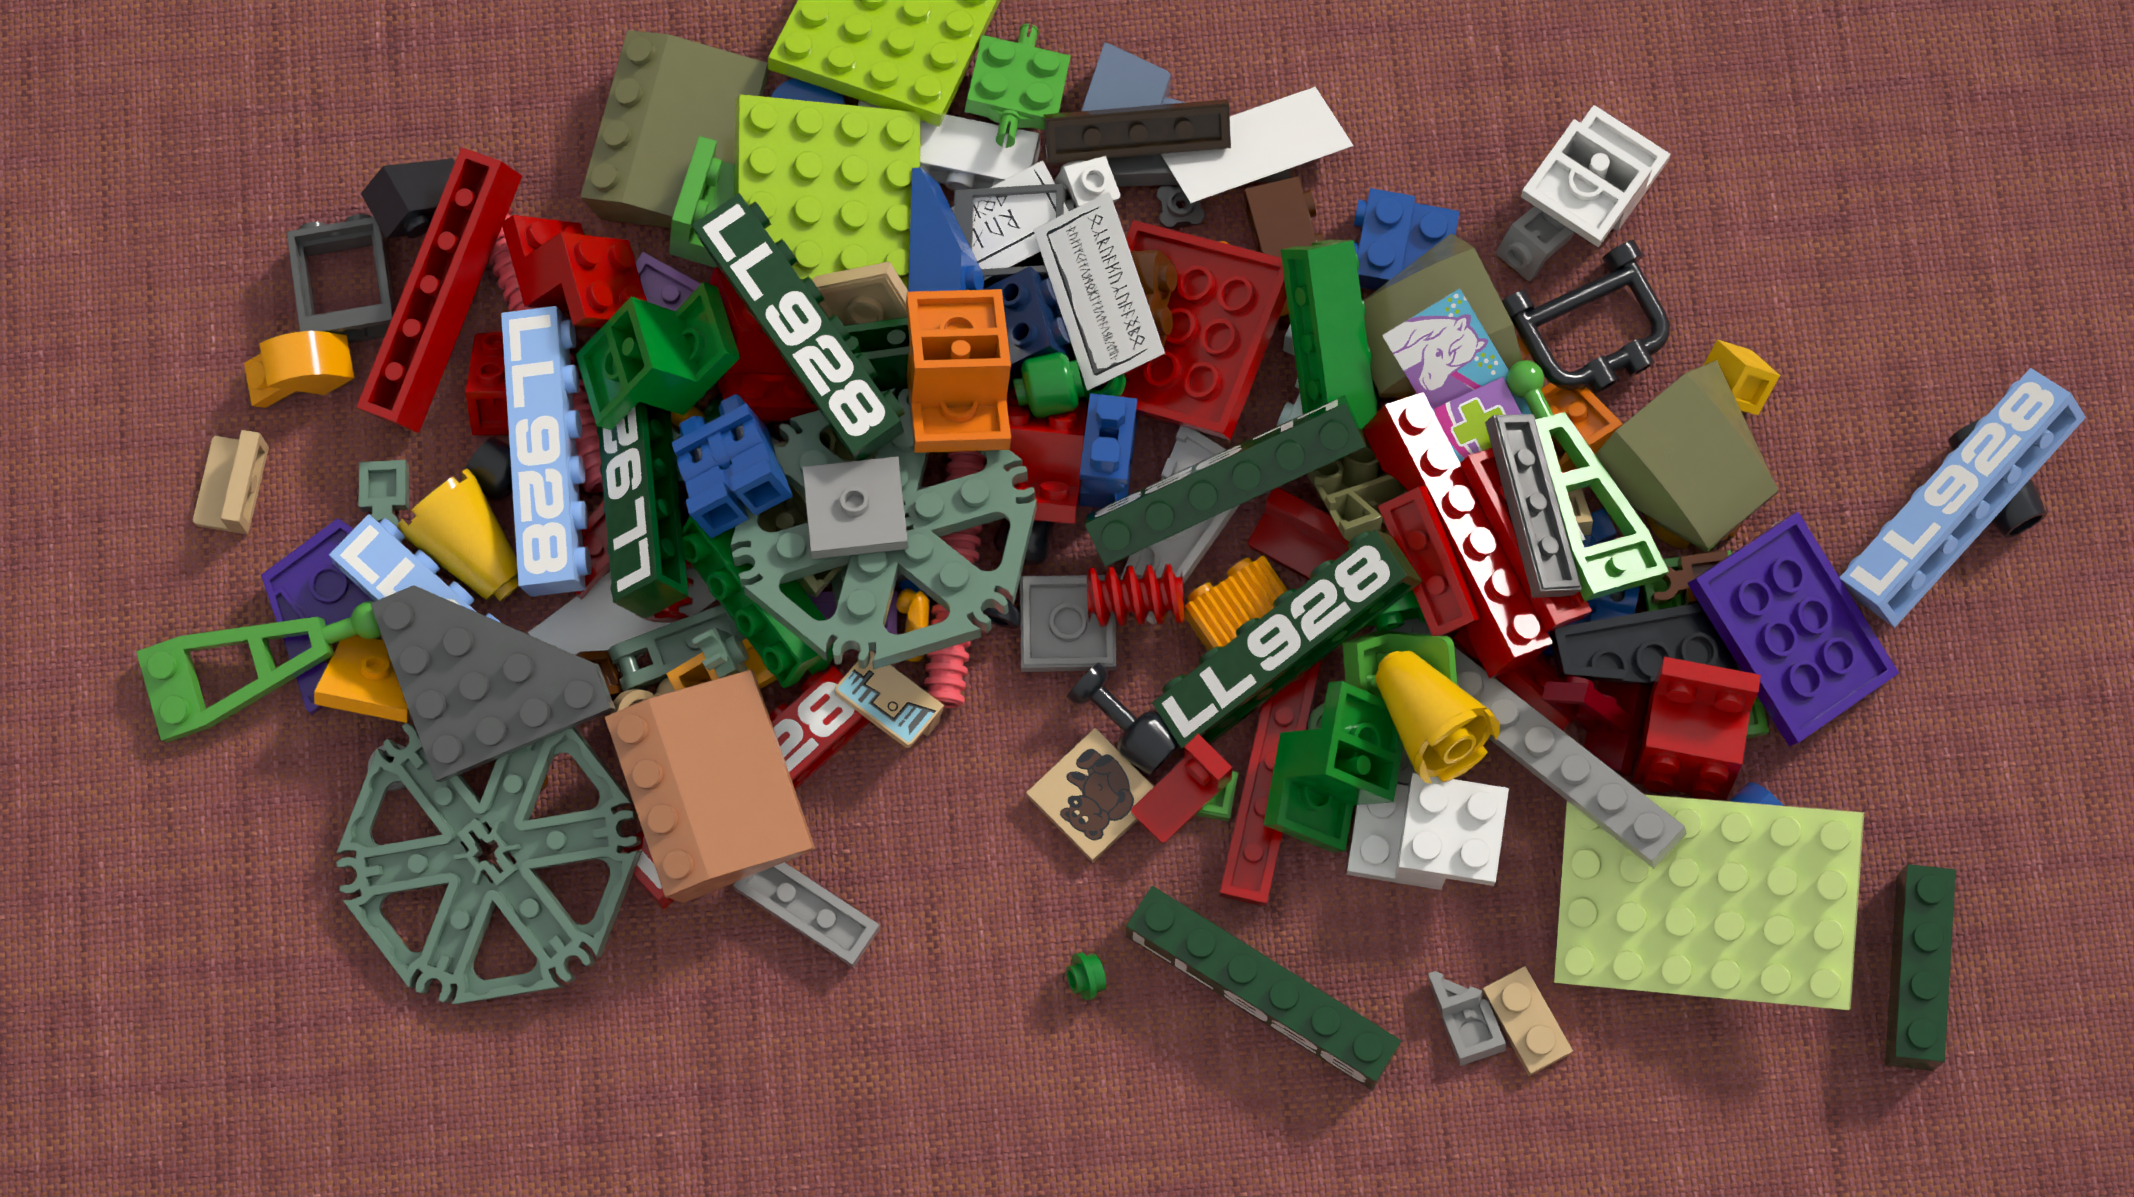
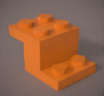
(958, 370)

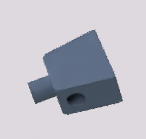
(1126, 81)

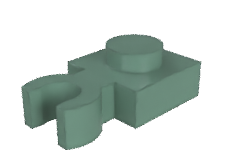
(384, 488)
(722, 652)

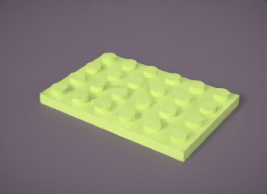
(1738, 910)

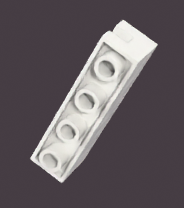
(966, 152)

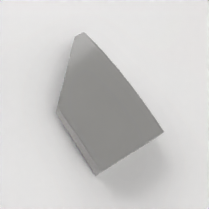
(1466, 1020)

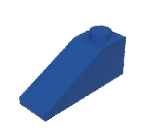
(938, 248)

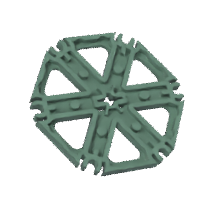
(873, 576)
(470, 892)

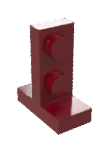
(1608, 714)

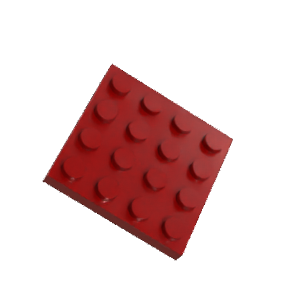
(1219, 334)

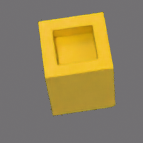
(1746, 375)

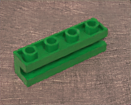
(1329, 326)
(777, 646)

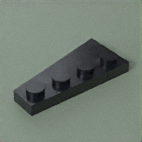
(1634, 645)

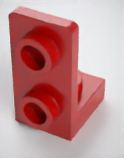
(487, 386)
(1183, 790)

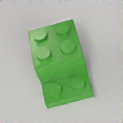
(705, 188)

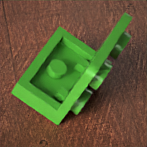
(1366, 651)

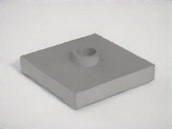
(855, 507)
(1058, 628)

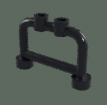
(1601, 371)

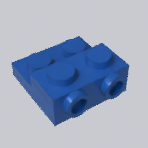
(1396, 234)

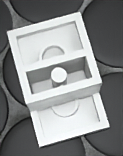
(1595, 175)
(1431, 834)

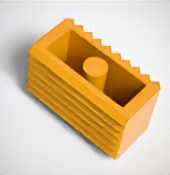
(1244, 595)

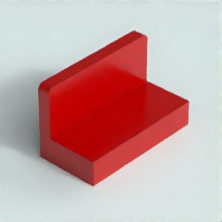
(1296, 534)

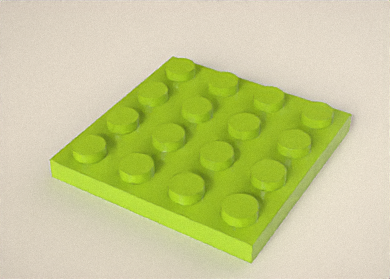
(884, 50)
(829, 179)

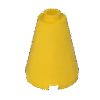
(464, 537)
(1434, 717)

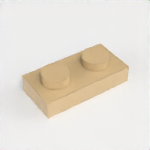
(1527, 1021)

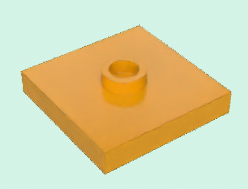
(362, 681)

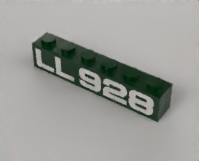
(799, 328)
(1225, 480)
(643, 512)
(1287, 639)
(1262, 987)

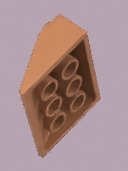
(709, 785)

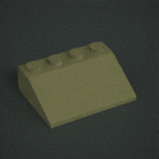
(655, 111)

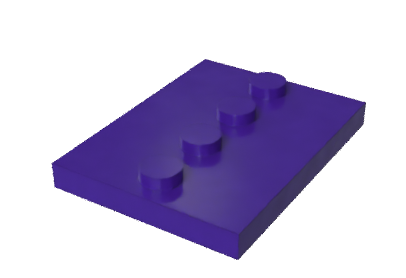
(1795, 627)

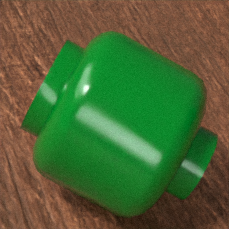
(1049, 385)

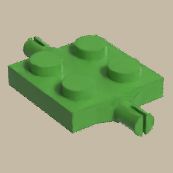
(1016, 83)

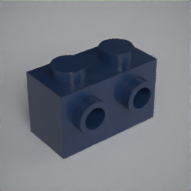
(1031, 318)

